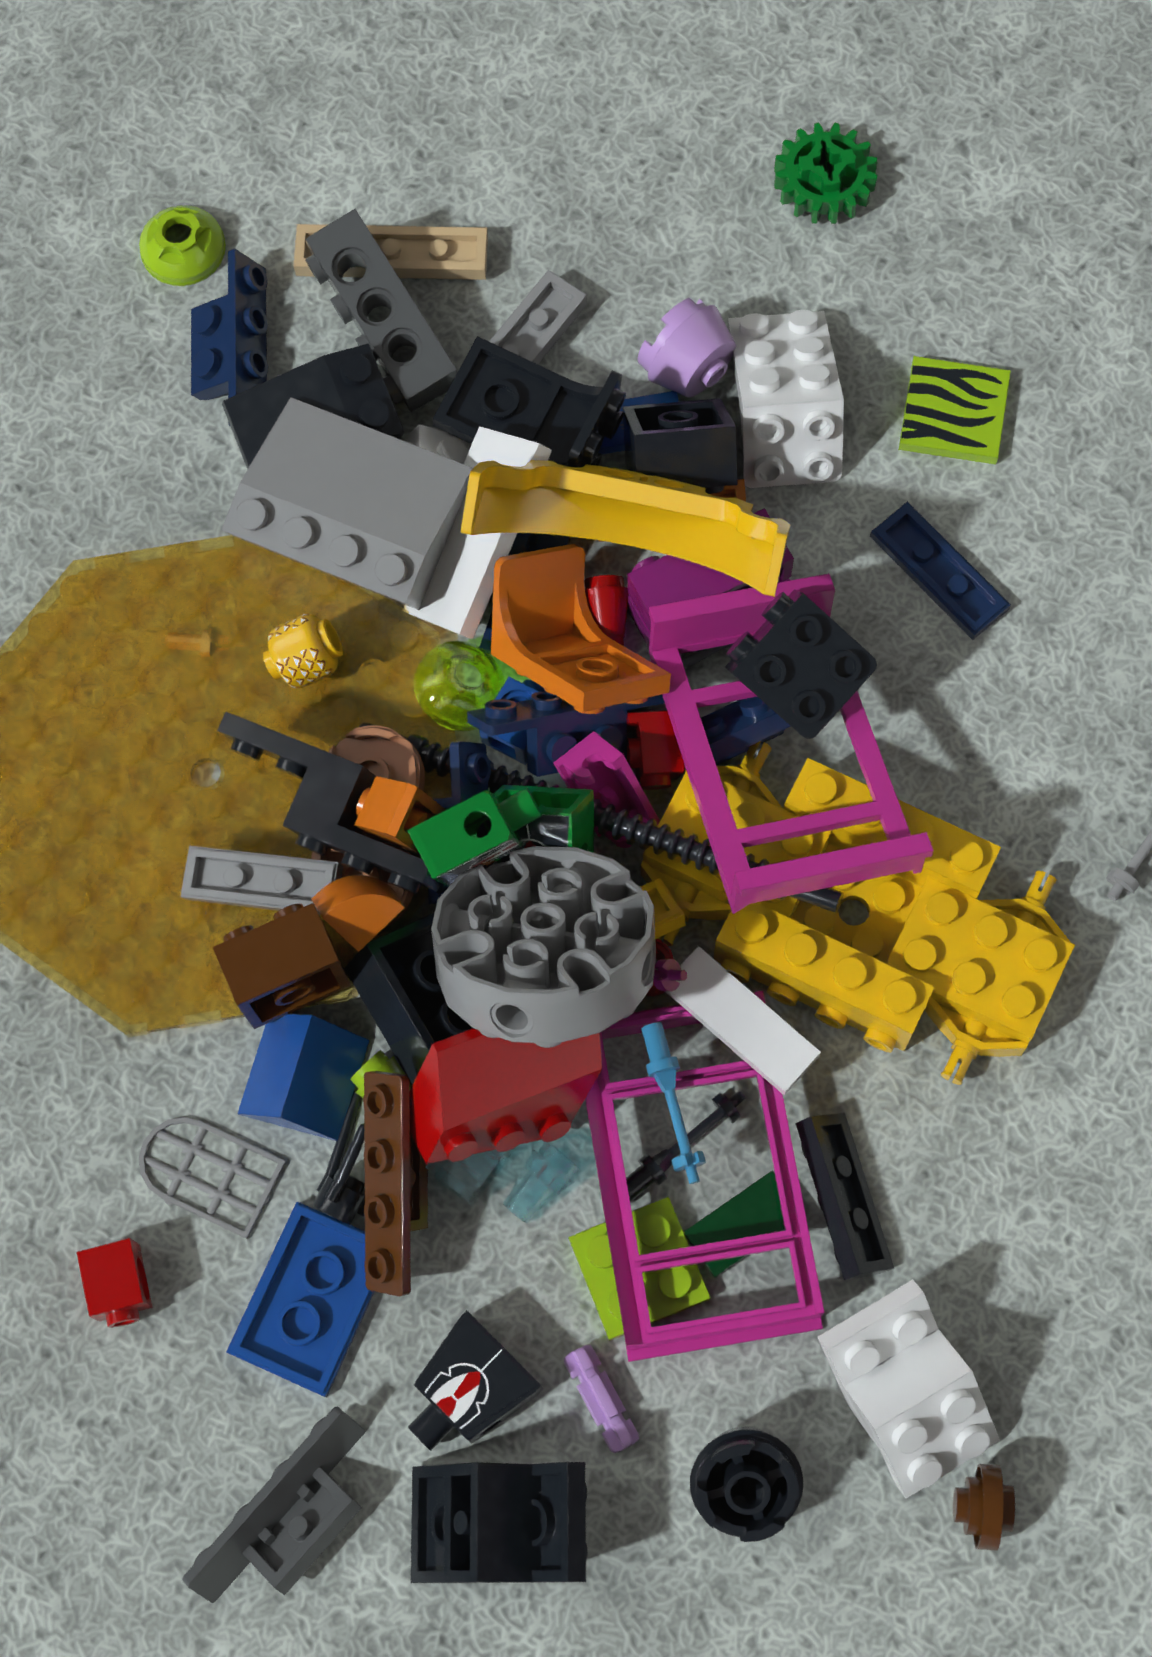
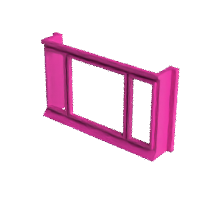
(720, 622)
(651, 1342)

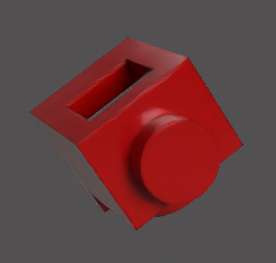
(653, 749)

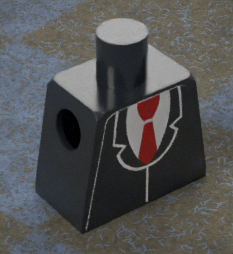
(470, 1385)

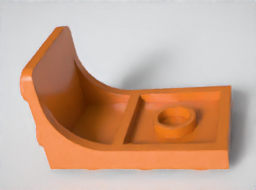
(551, 636)

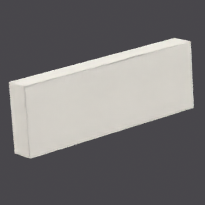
(743, 1022)

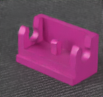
(605, 770)

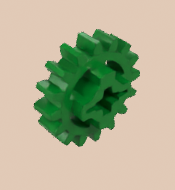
(807, 183)

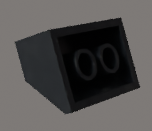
(403, 993)

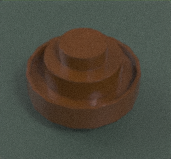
(985, 1507)

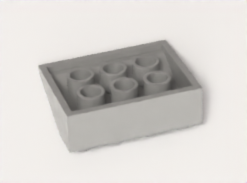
(349, 502)

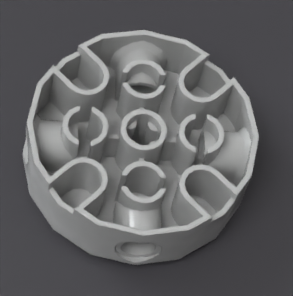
(544, 945)

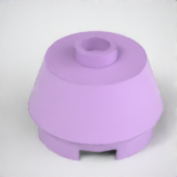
(689, 350)

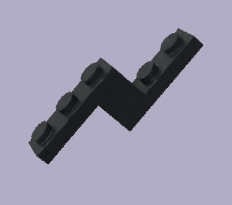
(327, 802)

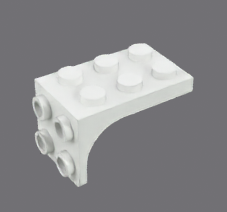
(788, 399)

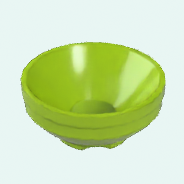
(185, 261)

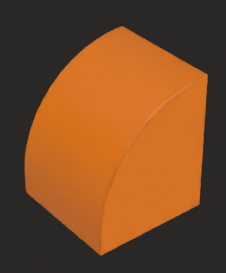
(358, 907)

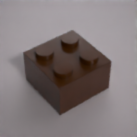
(281, 964)

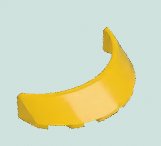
(628, 511)

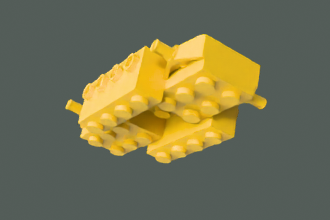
(927, 938)

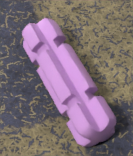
(601, 1399)

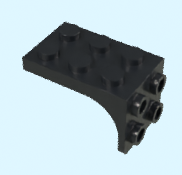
(530, 403)

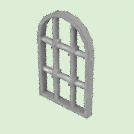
(230, 1168)

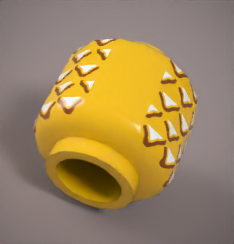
(303, 650)

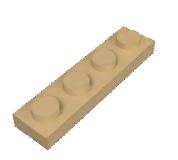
(415, 251)

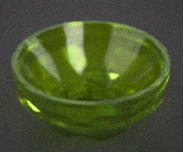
(441, 691)

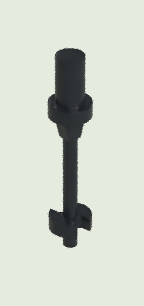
(654, 1168)

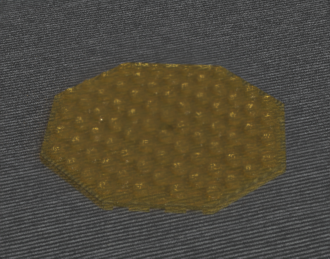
(101, 728)

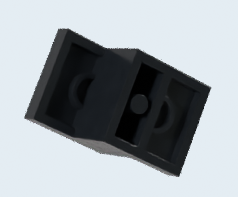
(499, 1523)

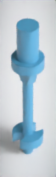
(664, 1069)

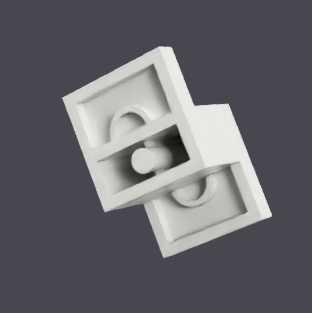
(909, 1388)

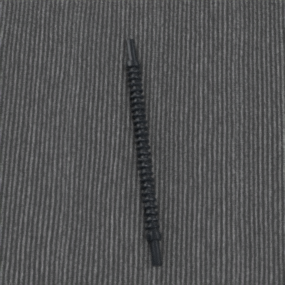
(620, 823)

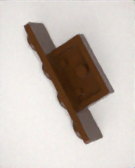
(393, 1183)

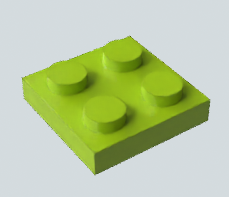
(666, 1289)

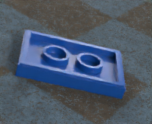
(306, 1302)

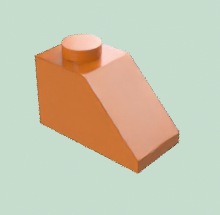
(392, 809)

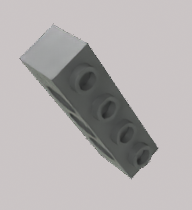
(348, 245)

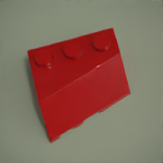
(498, 1093)

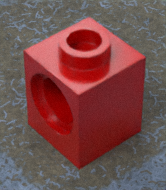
(115, 1282)

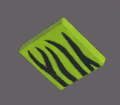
(954, 410)

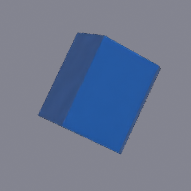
(304, 1075)

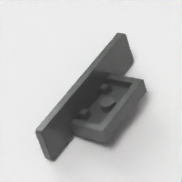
(288, 1518)

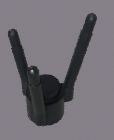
(339, 1191)

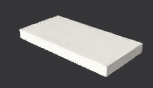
(466, 566)

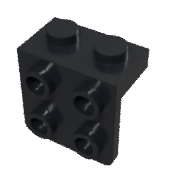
(800, 663)

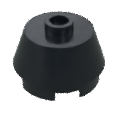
(746, 1484)

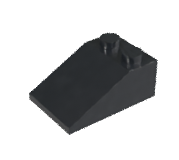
(338, 382)

